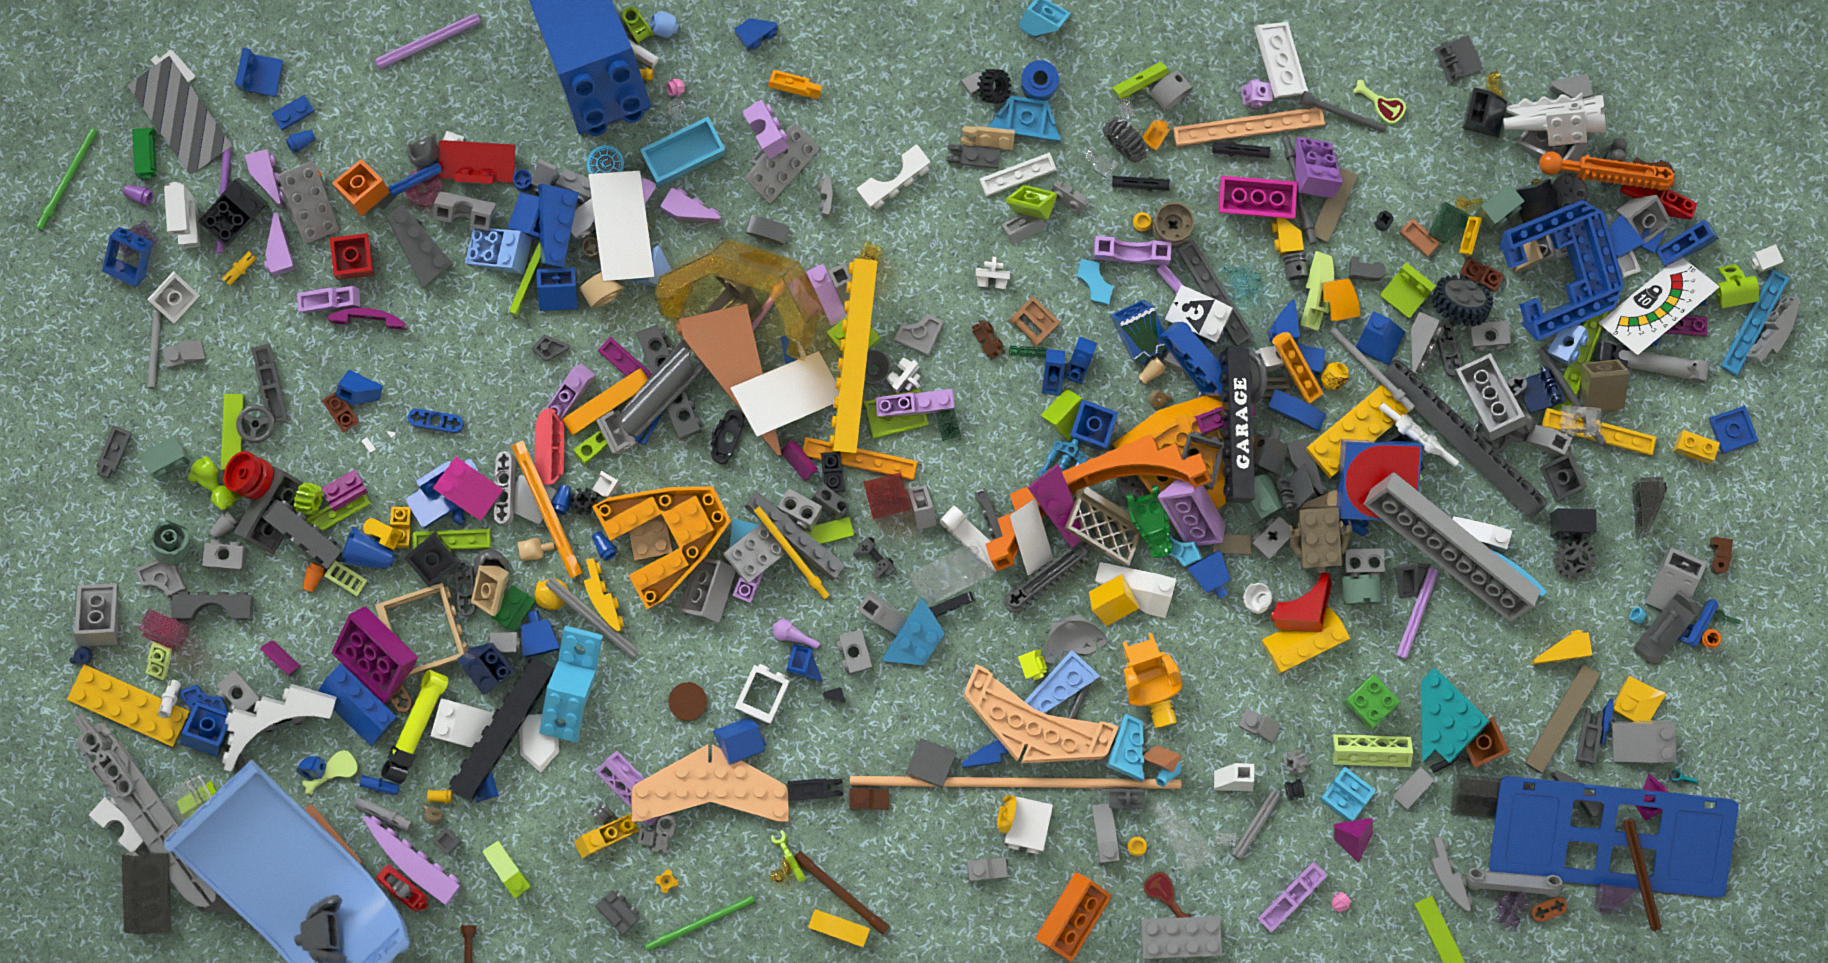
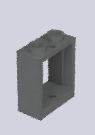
(1213, 442)

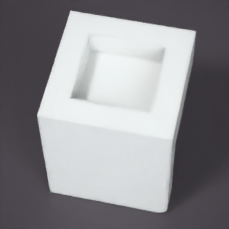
(605, 485)

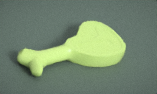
(340, 765)

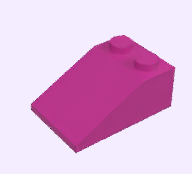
(467, 488)

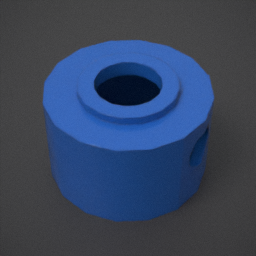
(1035, 91)

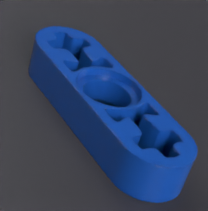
(420, 423)

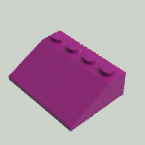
(374, 654)

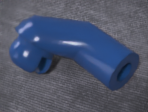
(457, 516)

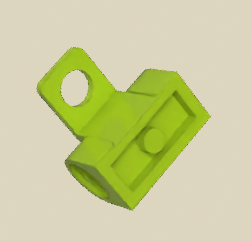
(1736, 288)

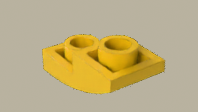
(401, 521)

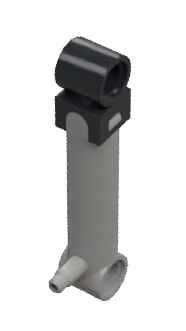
(1692, 370)

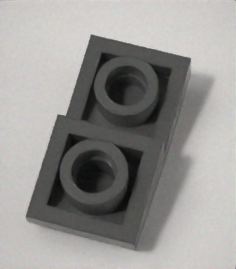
(767, 229)

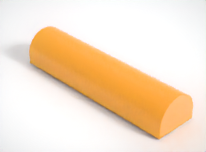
(1297, 367)

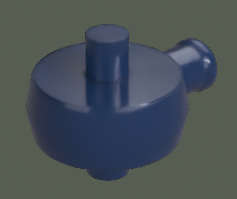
(82, 656)

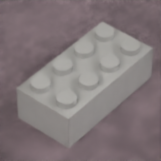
(1490, 397)
(1180, 937)

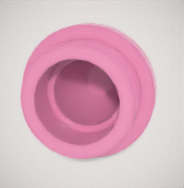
(675, 87)
(1341, 902)

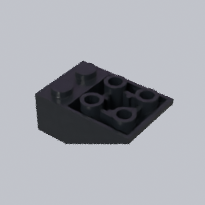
(232, 212)

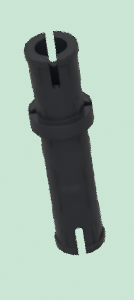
(1219, 147)
(1141, 183)

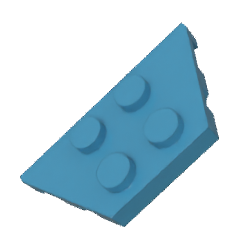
(1027, 118)
(916, 637)

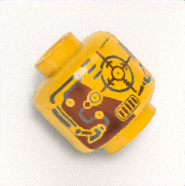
(1334, 376)

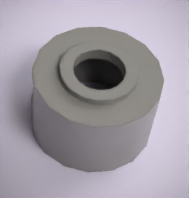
(1171, 90)

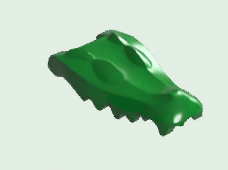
(1151, 522)

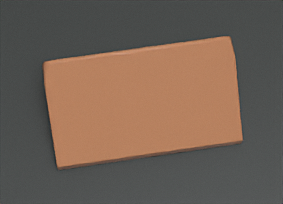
(1162, 758)

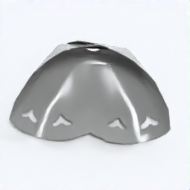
(1072, 635)

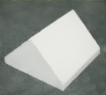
(173, 297)

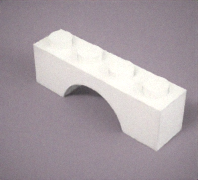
(875, 192)

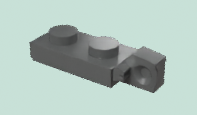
(988, 512)

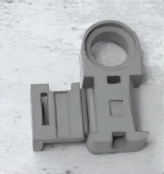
(656, 837)

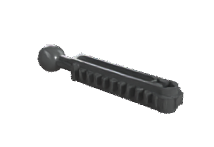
(1053, 572)

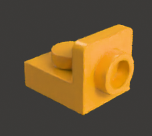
(1156, 133)

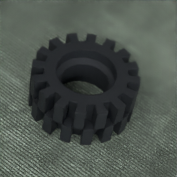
(1001, 86)

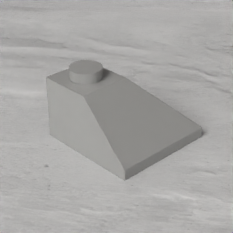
(1645, 213)

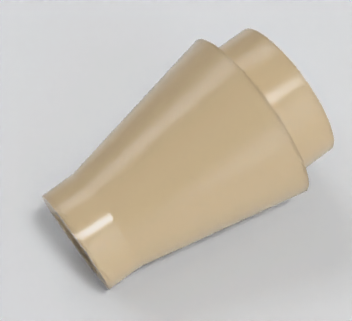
(1152, 371)

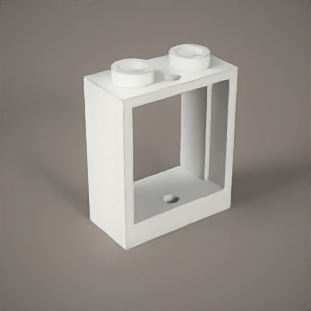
(753, 712)

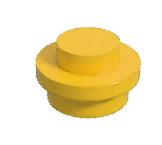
(1142, 221)
(1137, 846)

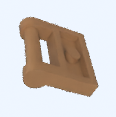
(1038, 316)

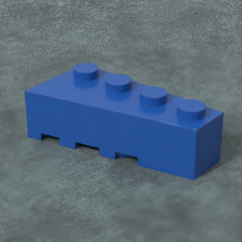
(555, 224)

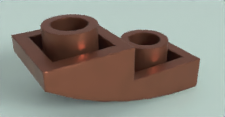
(1483, 274)
(341, 412)

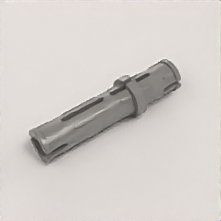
(378, 811)

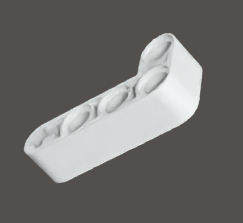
(964, 530)

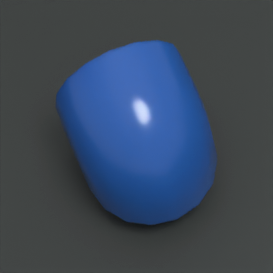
(312, 767)

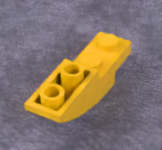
(604, 604)

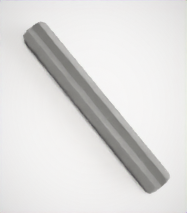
(1256, 824)

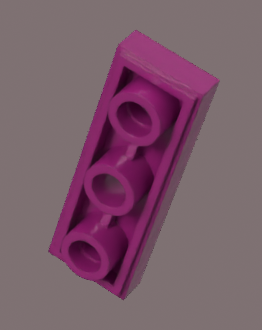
(1690, 326)

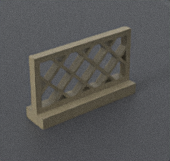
(1108, 511)

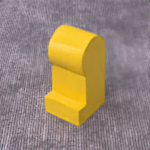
(377, 529)

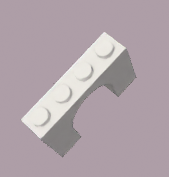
(182, 215)

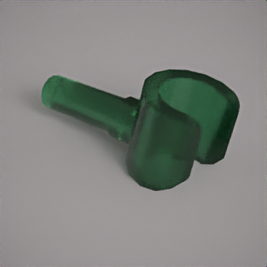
(1726, 618)

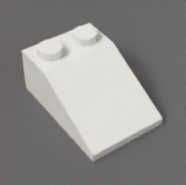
(460, 723)

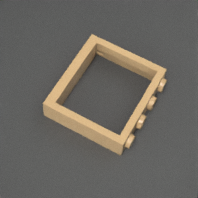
(450, 611)

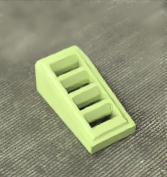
(331, 568)

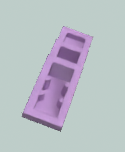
(1292, 896)

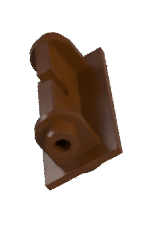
(985, 332)

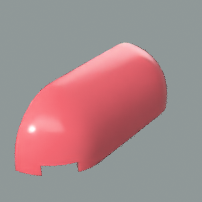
(549, 446)

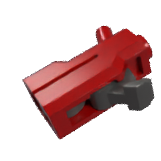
(402, 888)

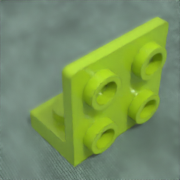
(1407, 290)

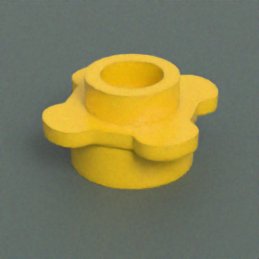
(661, 881)

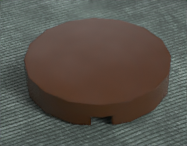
(687, 701)

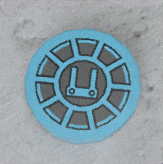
(605, 160)

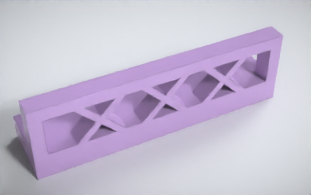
(622, 772)

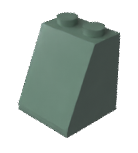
(1266, 501)

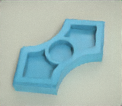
(1090, 274)
(1185, 552)

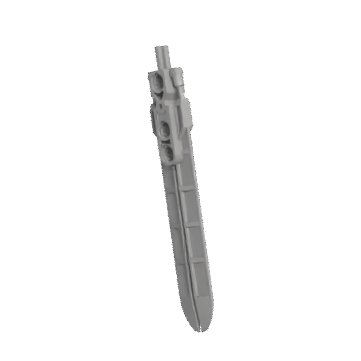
(104, 771)

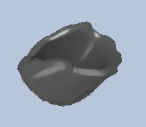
(424, 152)

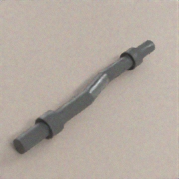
(1307, 224)

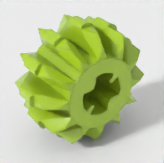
(308, 498)

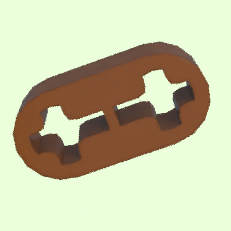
(1551, 913)

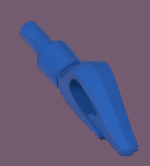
(1606, 719)

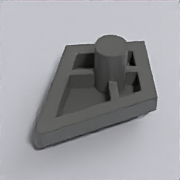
(549, 347)

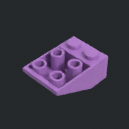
(1317, 168)

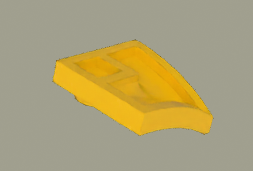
(1637, 700)

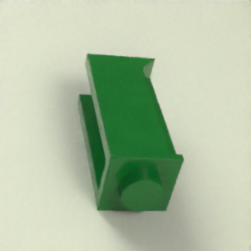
(144, 153)

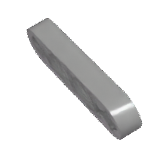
(508, 487)

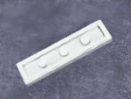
(1018, 174)

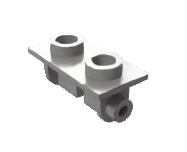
(1075, 202)

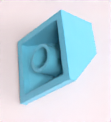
(1043, 18)

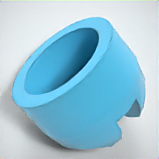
(1638, 615)

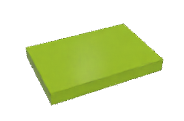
(888, 426)

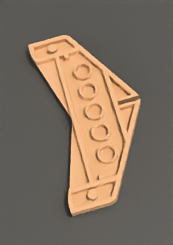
(1021, 726)
(697, 782)

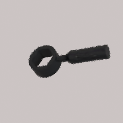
(1443, 764)

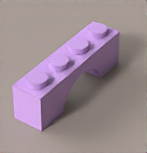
(1120, 251)

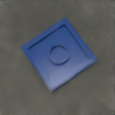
(1733, 429)

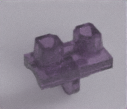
(1508, 908)

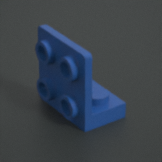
(258, 73)

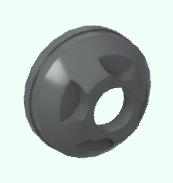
(882, 361)

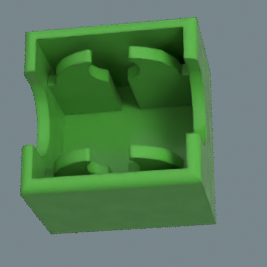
(1371, 702)

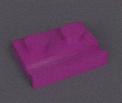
(344, 490)

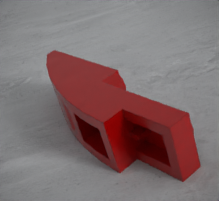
(1673, 203)

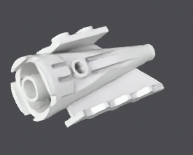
(1564, 119)

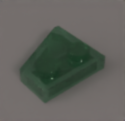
(1448, 223)

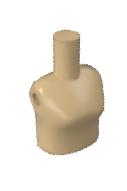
(533, 549)

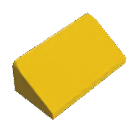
(1470, 235)

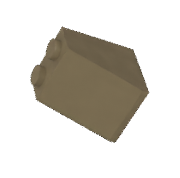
(1604, 385)

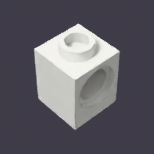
(1766, 259)

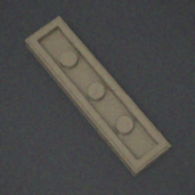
(1333, 207)

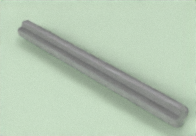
(592, 617)

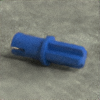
(379, 785)

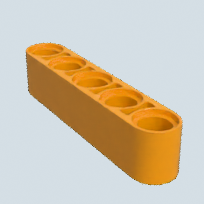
(605, 402)

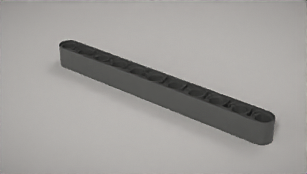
(1466, 440)

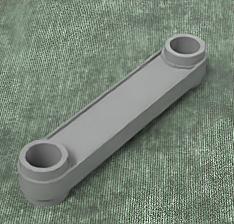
(1514, 882)

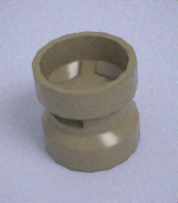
(590, 248)

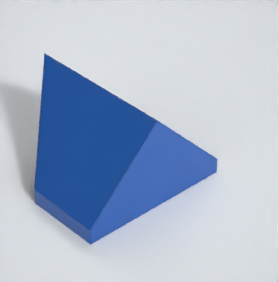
(803, 663)

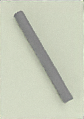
(154, 349)

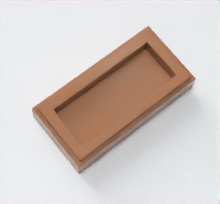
(1419, 237)

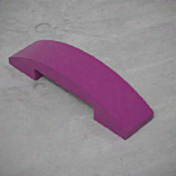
(343, 317)

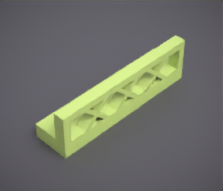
(1372, 753)

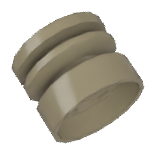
(1171, 214)

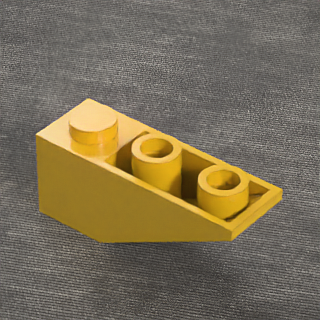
(605, 836)

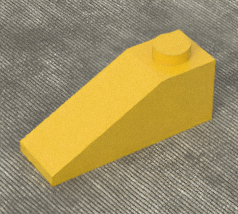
(1571, 647)

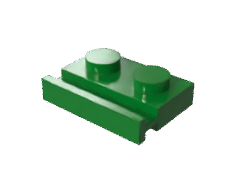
(514, 608)

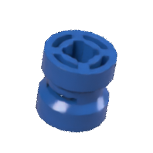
(520, 178)

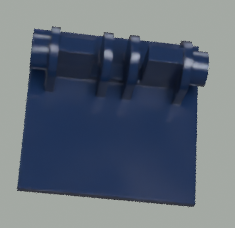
(1542, 391)

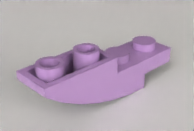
(915, 404)

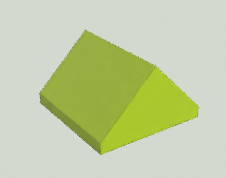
(1032, 201)
(1063, 412)

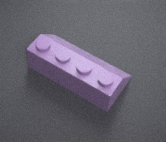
(1193, 513)

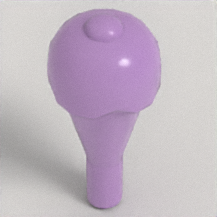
(785, 630)

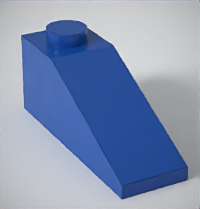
(1688, 243)

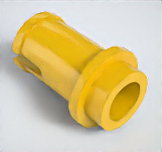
(647, 74)
(440, 796)

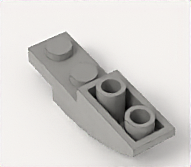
(1779, 327)
(1452, 884)

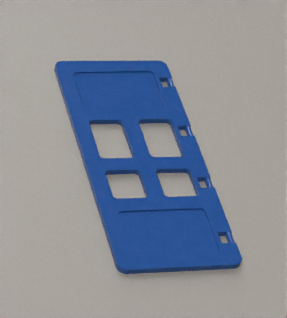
(1690, 845)

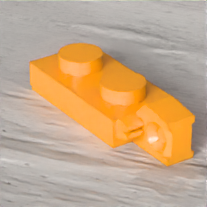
(794, 84)

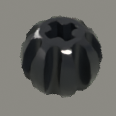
(579, 497)

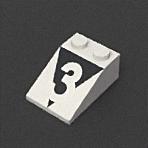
(1202, 313)

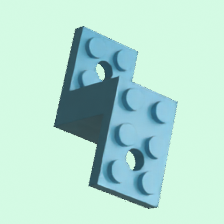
(571, 684)

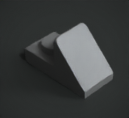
(183, 353)
(1259, 725)

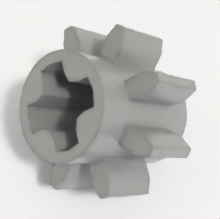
(1296, 761)

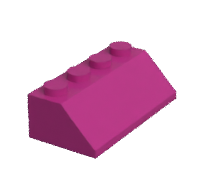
(1257, 197)

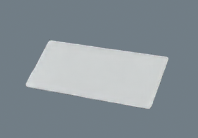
(1031, 537)

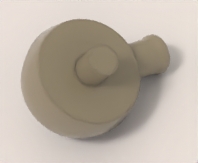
(1158, 398)
(432, 815)

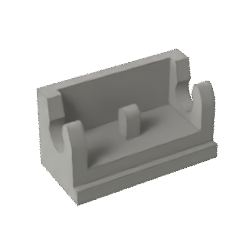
(614, 433)

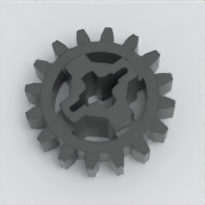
(1570, 552)

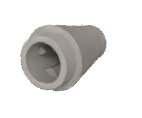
(224, 524)

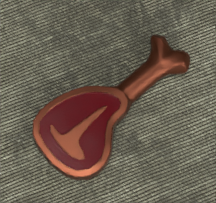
(1161, 887)

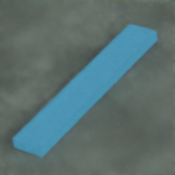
(1754, 322)

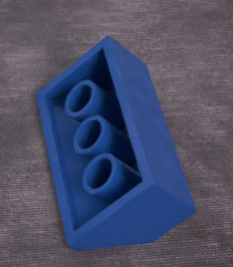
(358, 705)

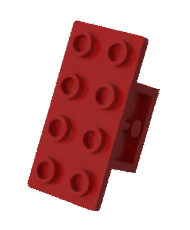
(476, 161)

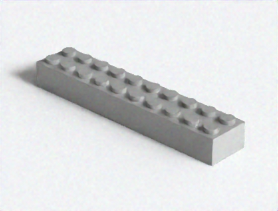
(1452, 547)

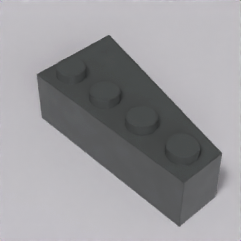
(421, 251)
(301, 533)

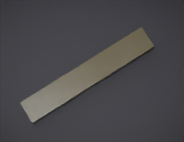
(1562, 718)

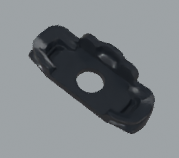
(733, 423)

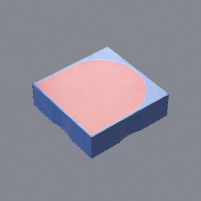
(1367, 464)

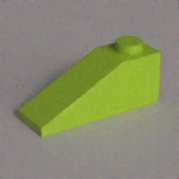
(507, 869)

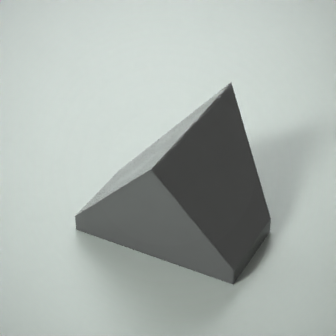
(1410, 578)

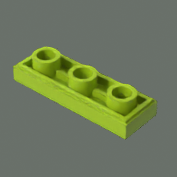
(1141, 80)

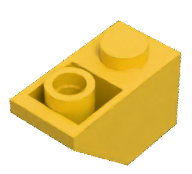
(1288, 237)

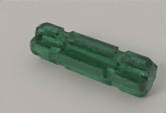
(1026, 351)

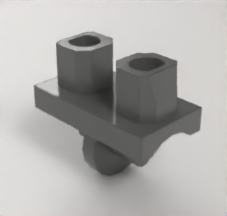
(1126, 798)

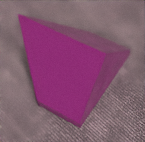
(1651, 785)
(1354, 836)

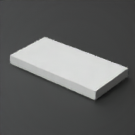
(1281, 59)

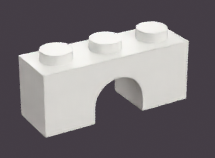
(108, 812)

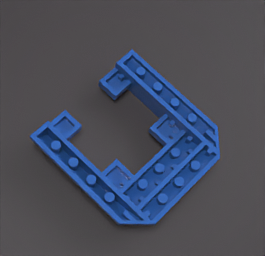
(1593, 261)

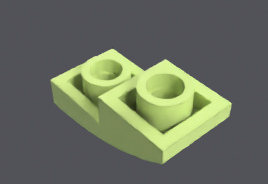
(159, 660)

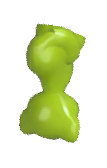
(206, 474)

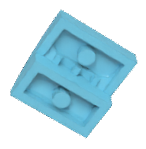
(1347, 794)

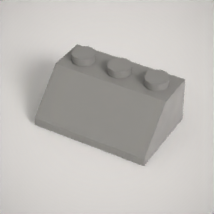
(707, 590)

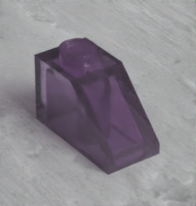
(142, 229)
(1612, 897)

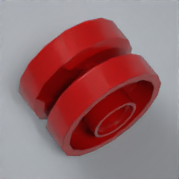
(248, 475)

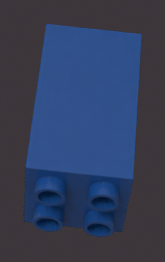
(592, 62)

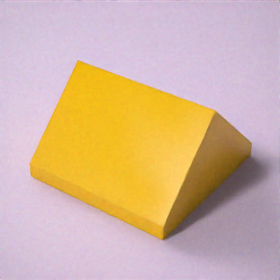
(1113, 600)

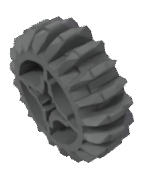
(1125, 139)

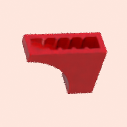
(1307, 611)

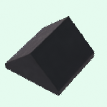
(1538, 200)

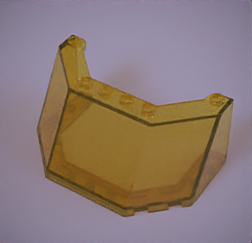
(754, 268)

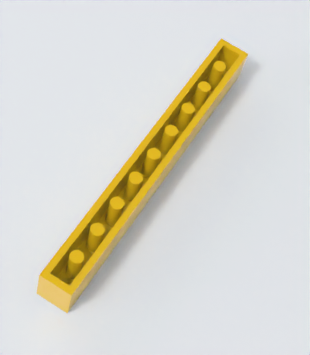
(854, 355)

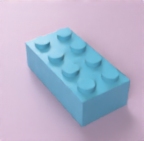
(683, 152)

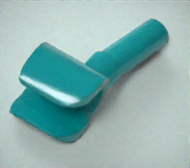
(1683, 777)

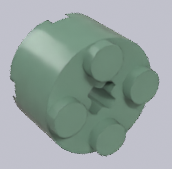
(169, 541)
(1362, 590)

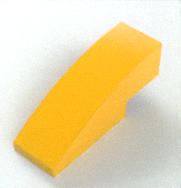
(839, 928)

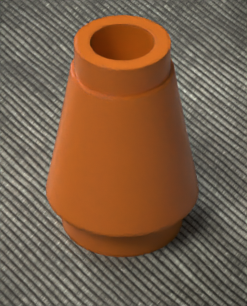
(313, 575)
(1714, 636)

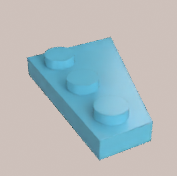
(1127, 749)

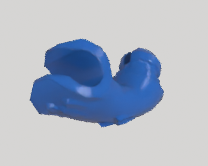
(1357, 527)

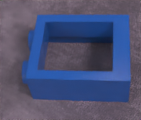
(115, 267)

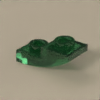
(948, 424)

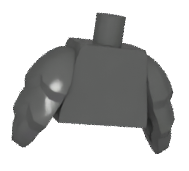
(321, 932)

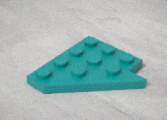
(1447, 718)

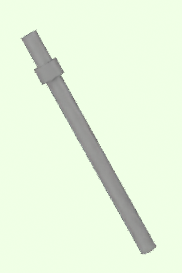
(1397, 393)

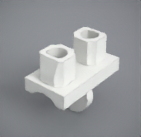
(1000, 275)
(909, 370)

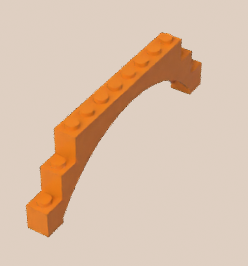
(1135, 458)

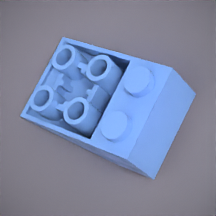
(499, 250)

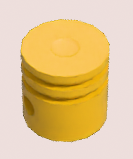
(1163, 714)

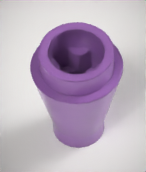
(139, 194)

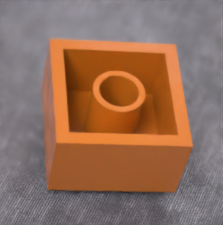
(361, 187)

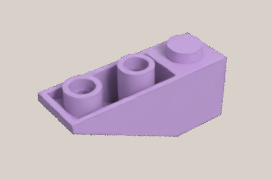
(261, 169)
(687, 209)
(571, 390)

